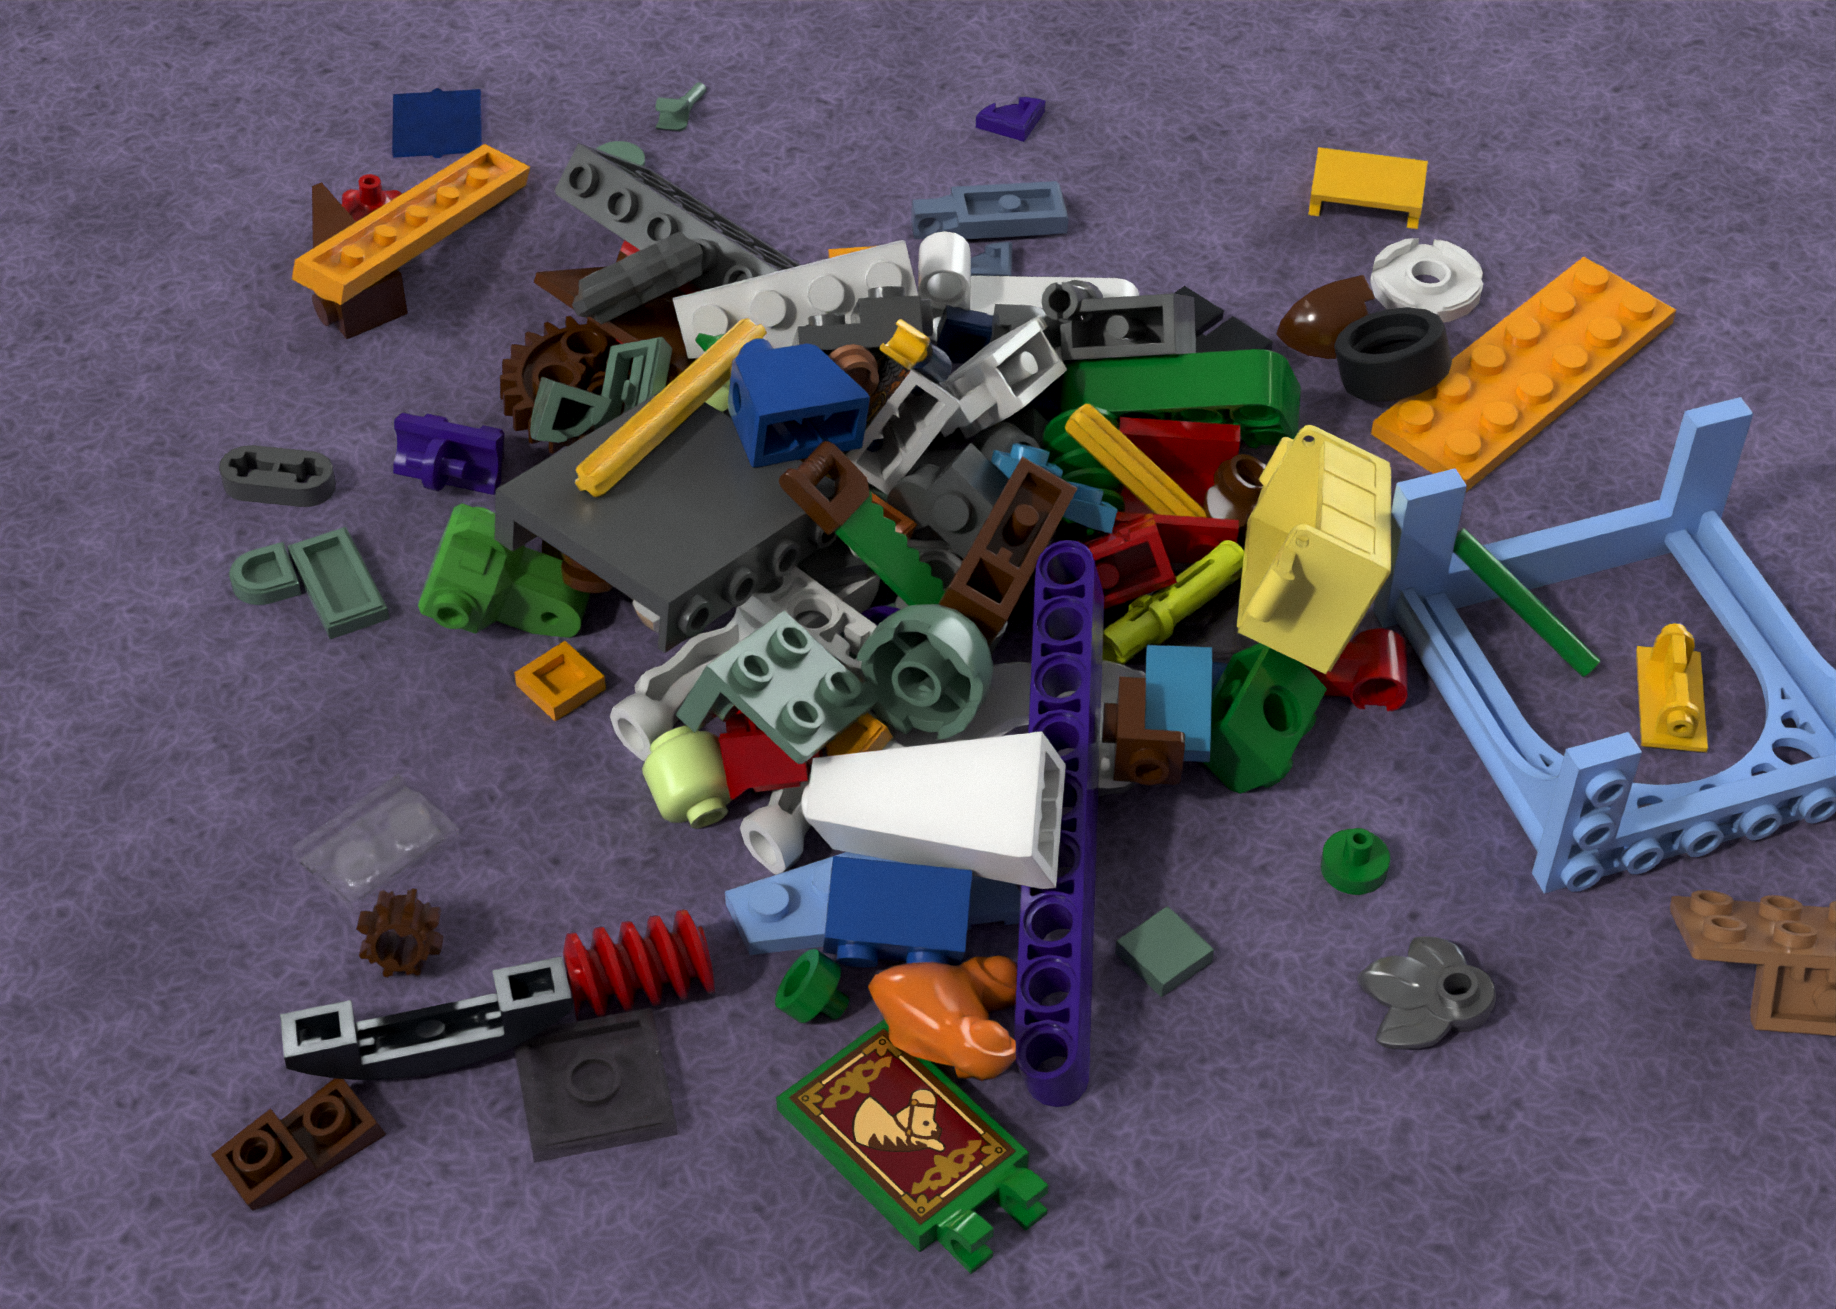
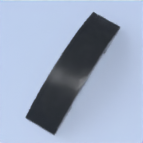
(428, 1039)

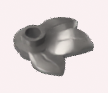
(1421, 991)

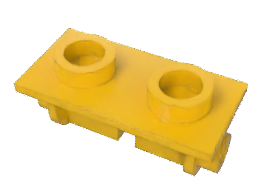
(1671, 692)

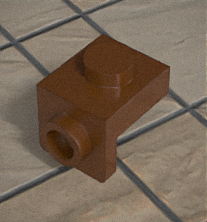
(1140, 753)

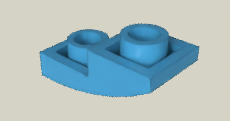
(1086, 503)
(1181, 695)

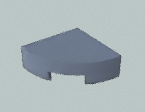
(994, 261)

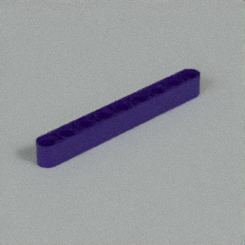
(1073, 724)

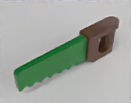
(860, 523)

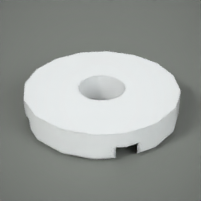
(1451, 298)

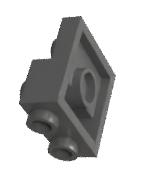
(871, 321)

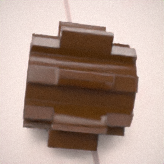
(407, 917)

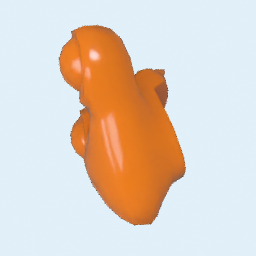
(944, 1015)

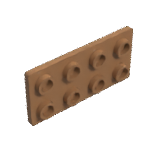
(1785, 940)

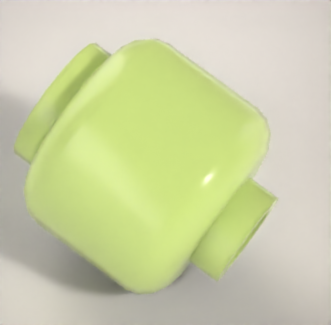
(688, 777)

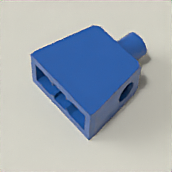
(793, 402)

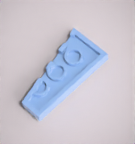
(792, 906)

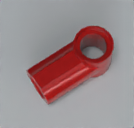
(1370, 670)

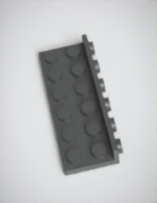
(649, 208)

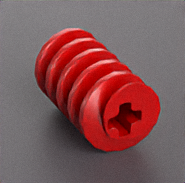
(637, 963)

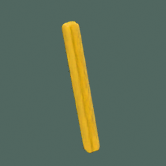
(664, 412)

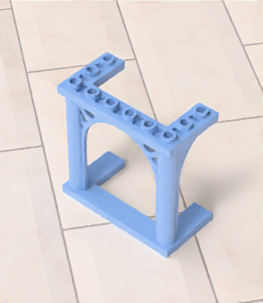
(1585, 804)

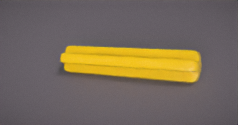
(1129, 464)

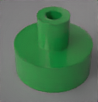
(1355, 861)
(811, 988)

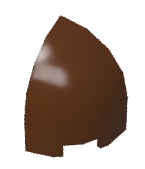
(1322, 314)

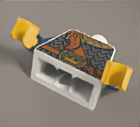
(904, 408)

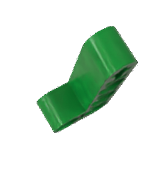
(1207, 387)

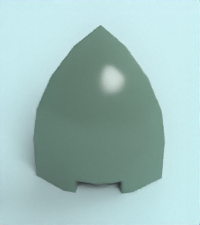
(564, 411)

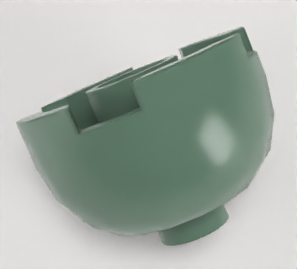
(927, 669)

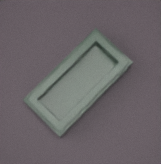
(338, 583)

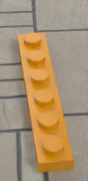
(409, 224)

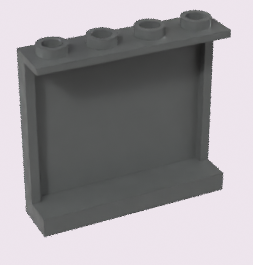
(677, 532)

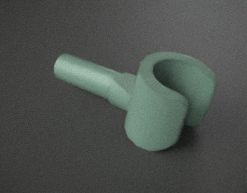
(675, 112)

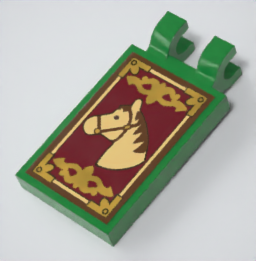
(914, 1146)

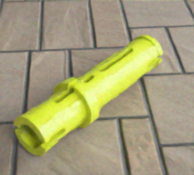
(1154, 616)

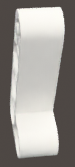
(947, 280)

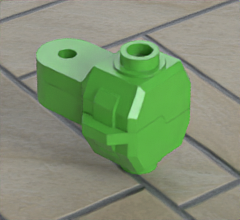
(484, 582)

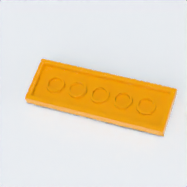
(1525, 372)

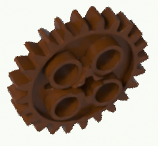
(566, 355)

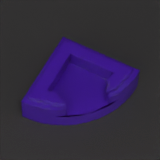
(1012, 120)

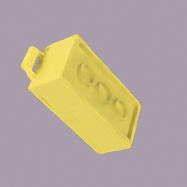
(1315, 547)

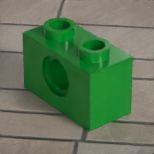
(1260, 716)

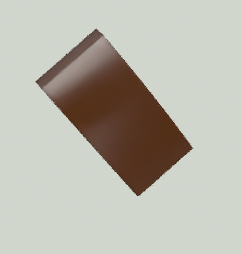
(284, 1154)

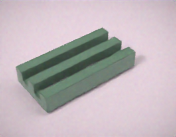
(646, 378)

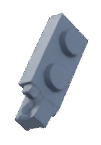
(993, 211)

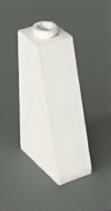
(947, 805)

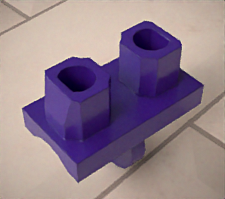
(448, 453)

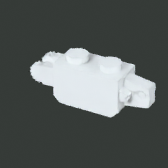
(1002, 378)

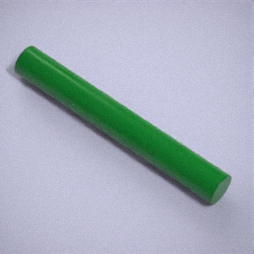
(1524, 603)

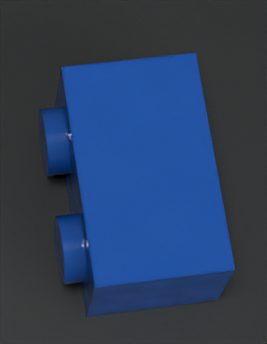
(896, 912)

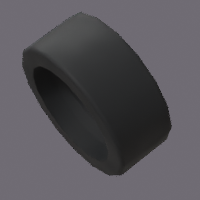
(1393, 354)

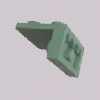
(783, 686)

